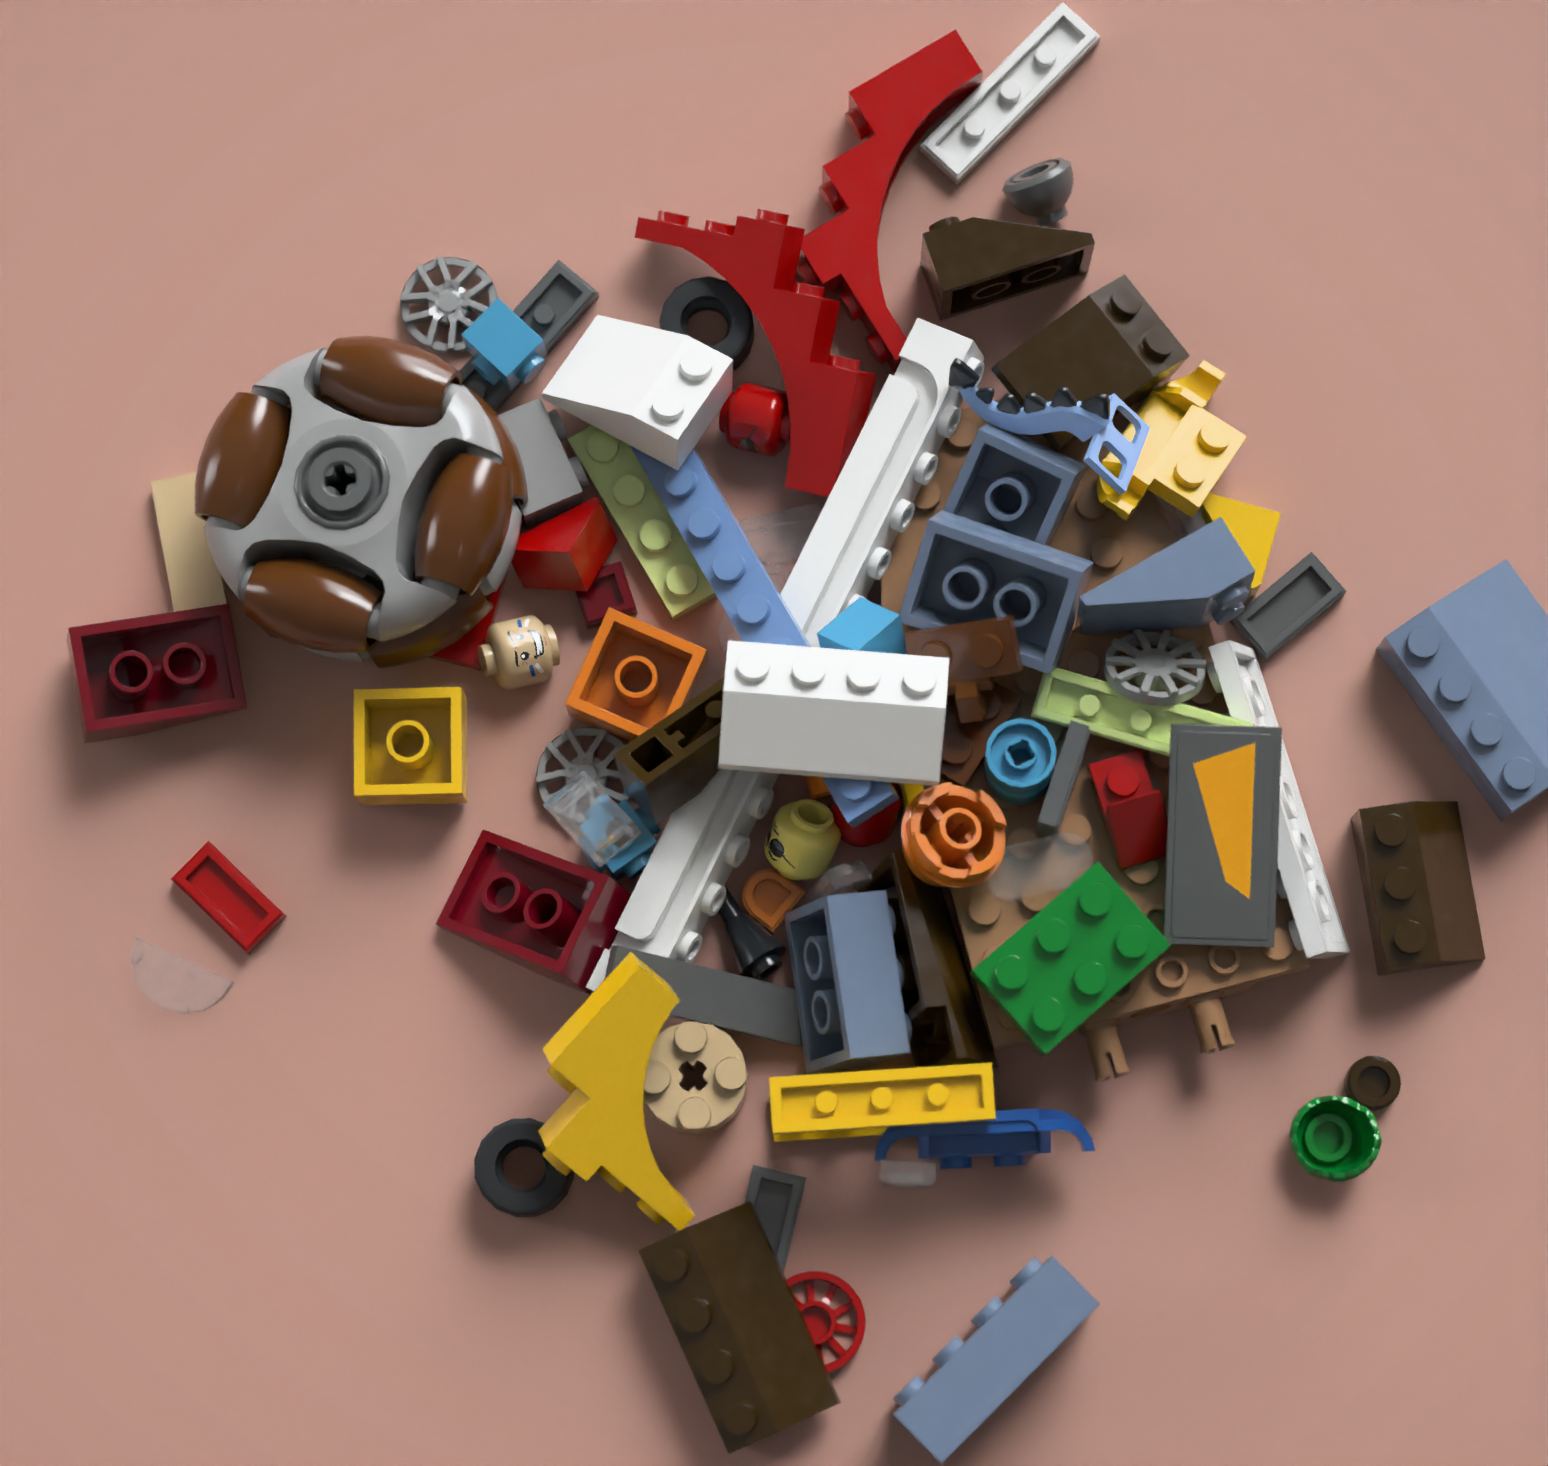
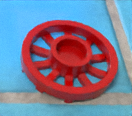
(822, 1319)

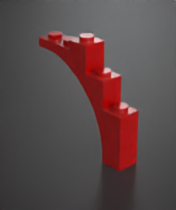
(893, 115)
(823, 390)

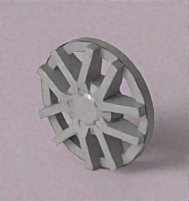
(447, 303)
(587, 761)

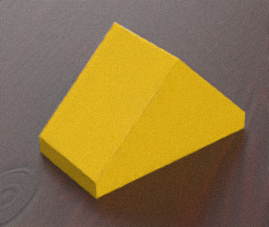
(1251, 527)

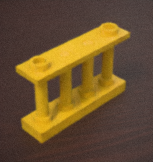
(879, 1099)

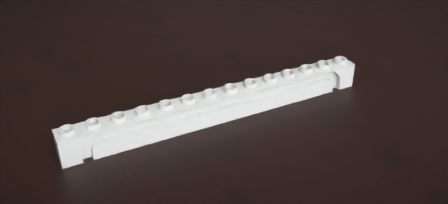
(835, 568)

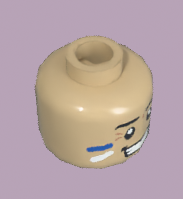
(519, 652)

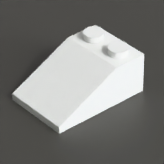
(643, 386)

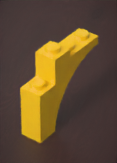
(607, 1057)

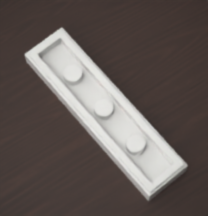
(1009, 93)

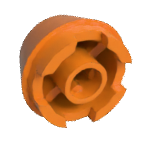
(953, 836)

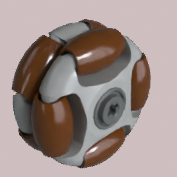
(378, 477)

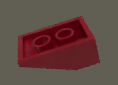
(155, 672)
(535, 909)

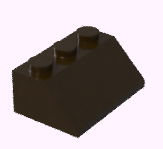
(1417, 886)

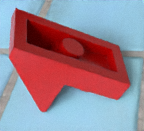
(1130, 809)

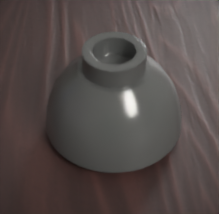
(1041, 190)

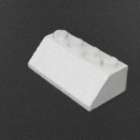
(833, 713)

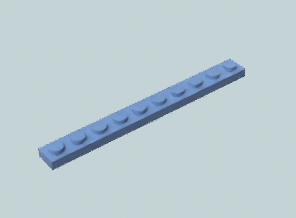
(745, 590)

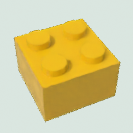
(410, 746)

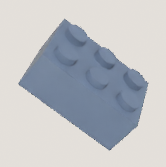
(986, 573)
(847, 981)

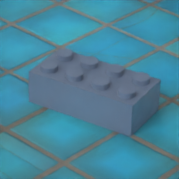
(995, 1358)

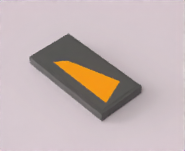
(1222, 834)

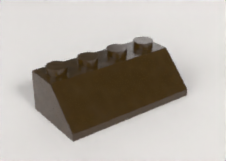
(739, 1326)

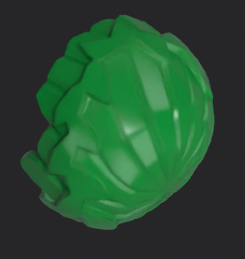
(1335, 1138)

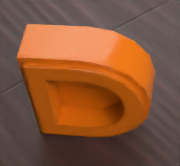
(769, 896)

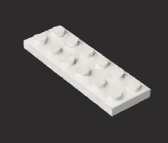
(1299, 868)

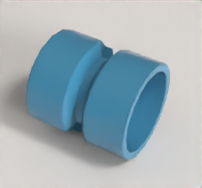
(1019, 761)

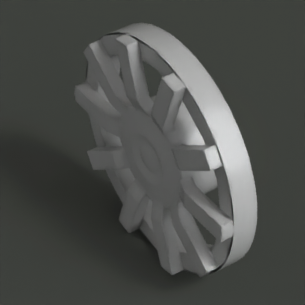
(1154, 668)

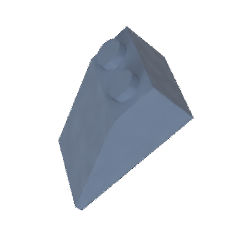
(1015, 485)
(1176, 588)

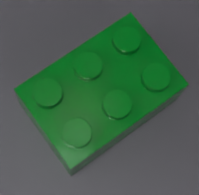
(1069, 959)

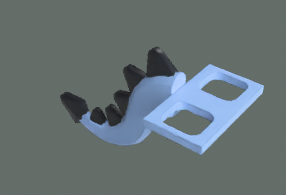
(1063, 413)

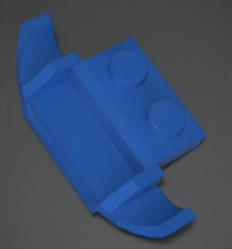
(1005, 1138)

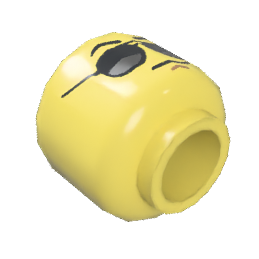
(802, 840)

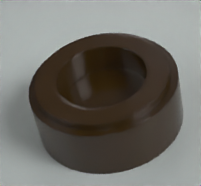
(1372, 1082)

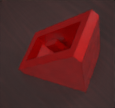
(566, 549)

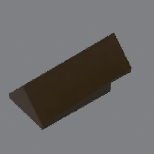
(936, 979)

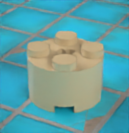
(725, 1077)

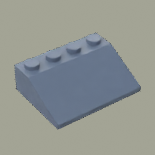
(1483, 682)

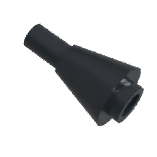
(753, 947)

